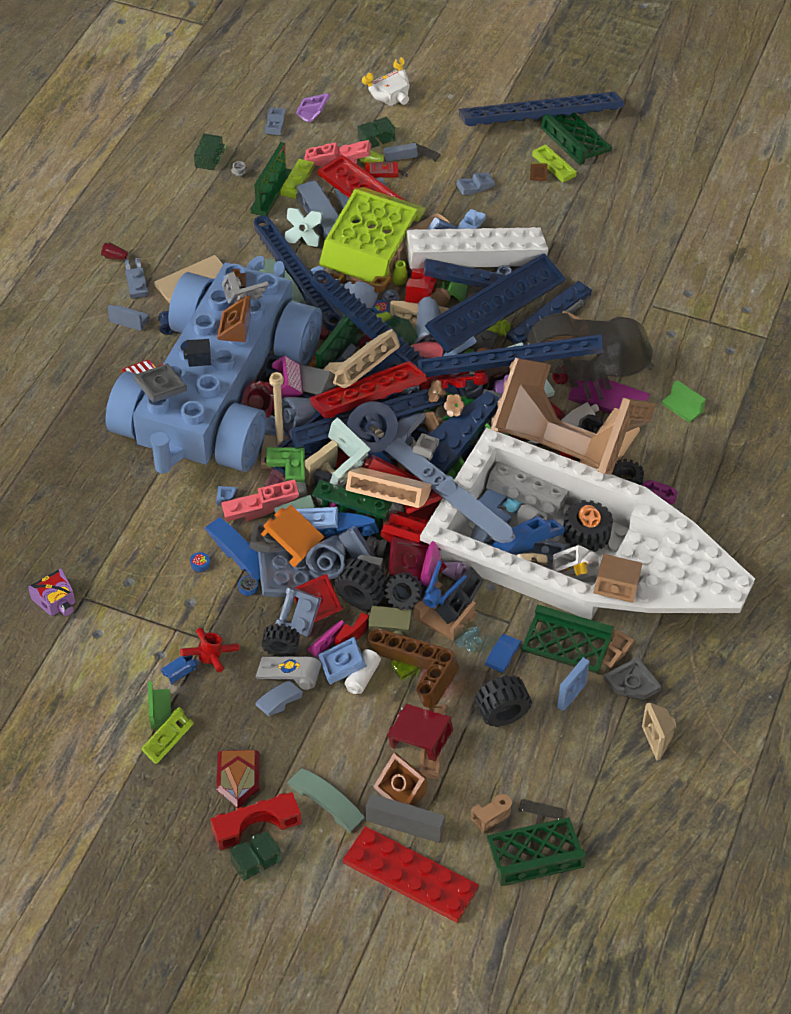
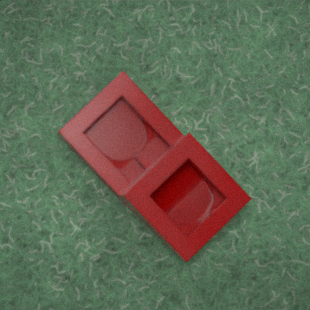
(357, 630)

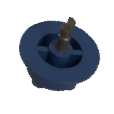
(374, 425)

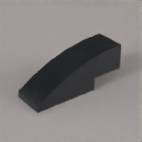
(460, 597)

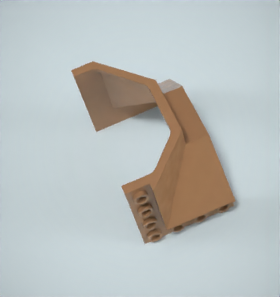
(529, 415)

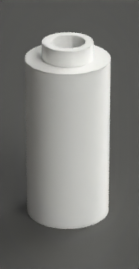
(358, 681)

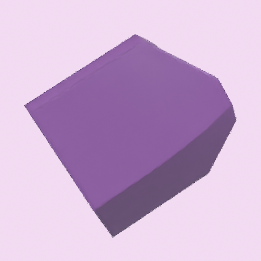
(312, 107)

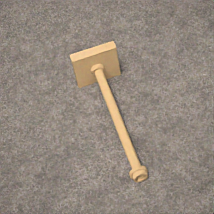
(276, 380)
(323, 460)

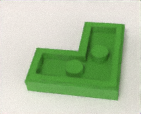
(290, 458)

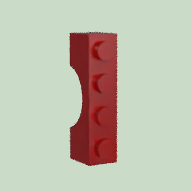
(279, 811)

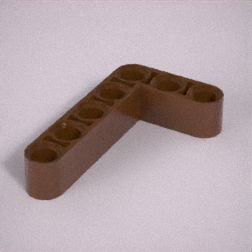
(438, 661)

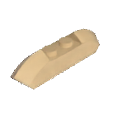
(366, 358)

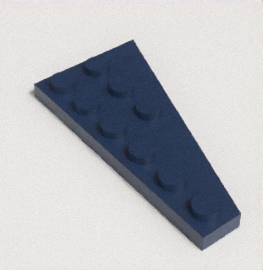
(460, 431)

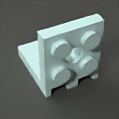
(352, 446)

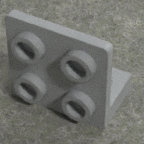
(232, 285)

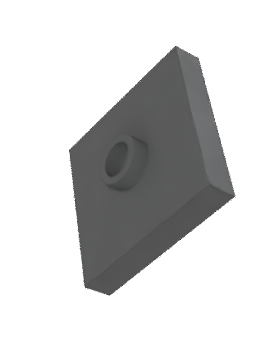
(160, 383)

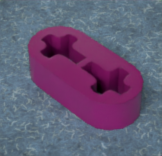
(662, 491)

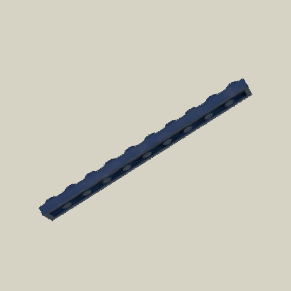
(505, 356)
(401, 406)

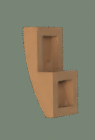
(617, 649)

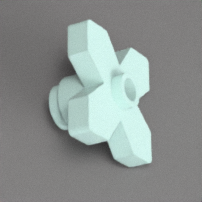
(310, 236)

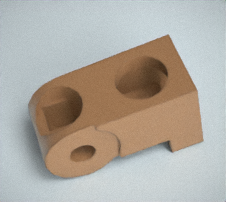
(491, 814)

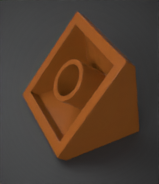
(235, 321)
(401, 781)

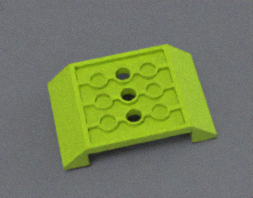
(365, 250)

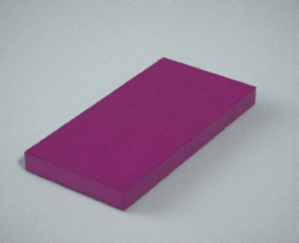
(612, 398)

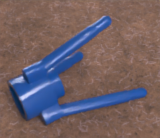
(433, 595)

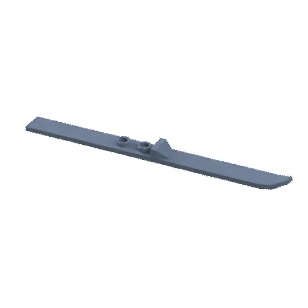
(451, 491)

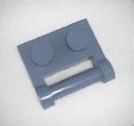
(304, 613)

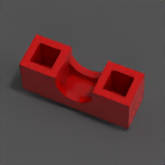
(419, 286)

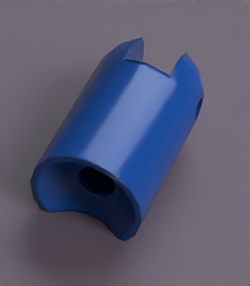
(179, 668)

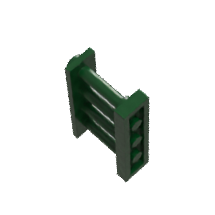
(362, 503)

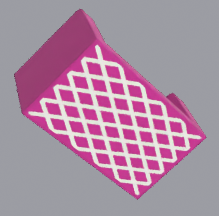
(292, 377)

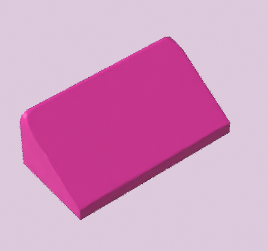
(431, 559)
(325, 640)

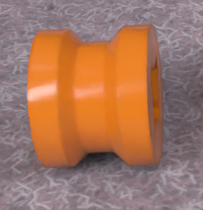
(591, 519)

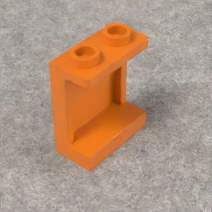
(293, 533)

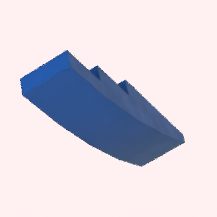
(234, 546)

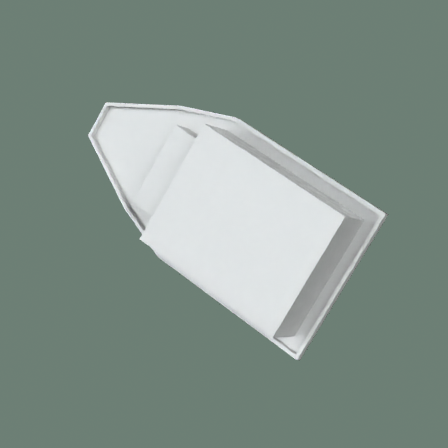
(680, 562)

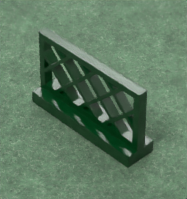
(569, 141)
(270, 182)
(338, 340)
(573, 623)
(540, 865)

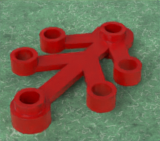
(456, 379)

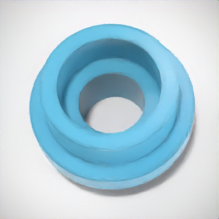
(512, 505)

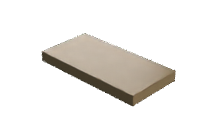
(208, 267)

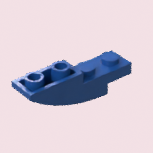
(366, 525)
(530, 532)

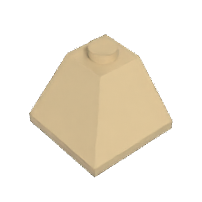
(658, 728)

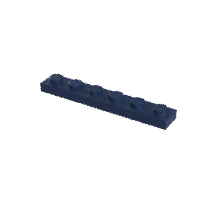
(460, 274)
(557, 305)

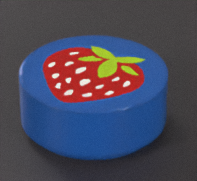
(380, 306)
(200, 561)

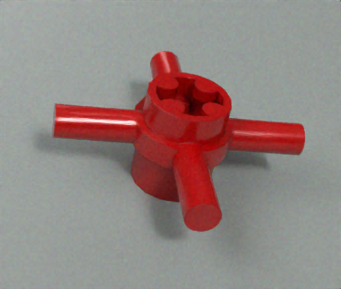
(210, 649)

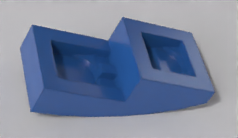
(502, 653)

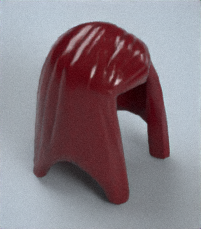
(259, 396)

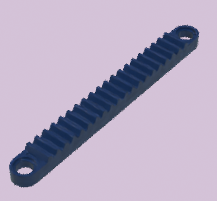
(296, 269)
(357, 312)

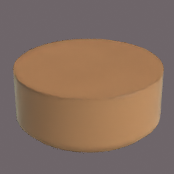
(441, 296)

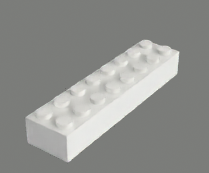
(475, 246)

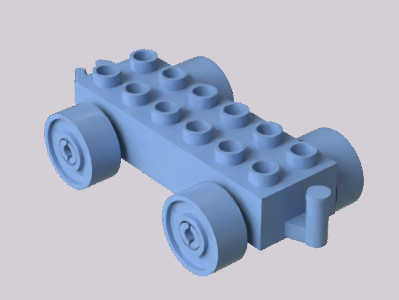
(211, 409)

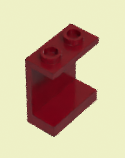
(421, 729)

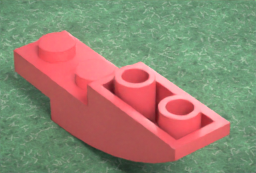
(325, 154)
(262, 503)

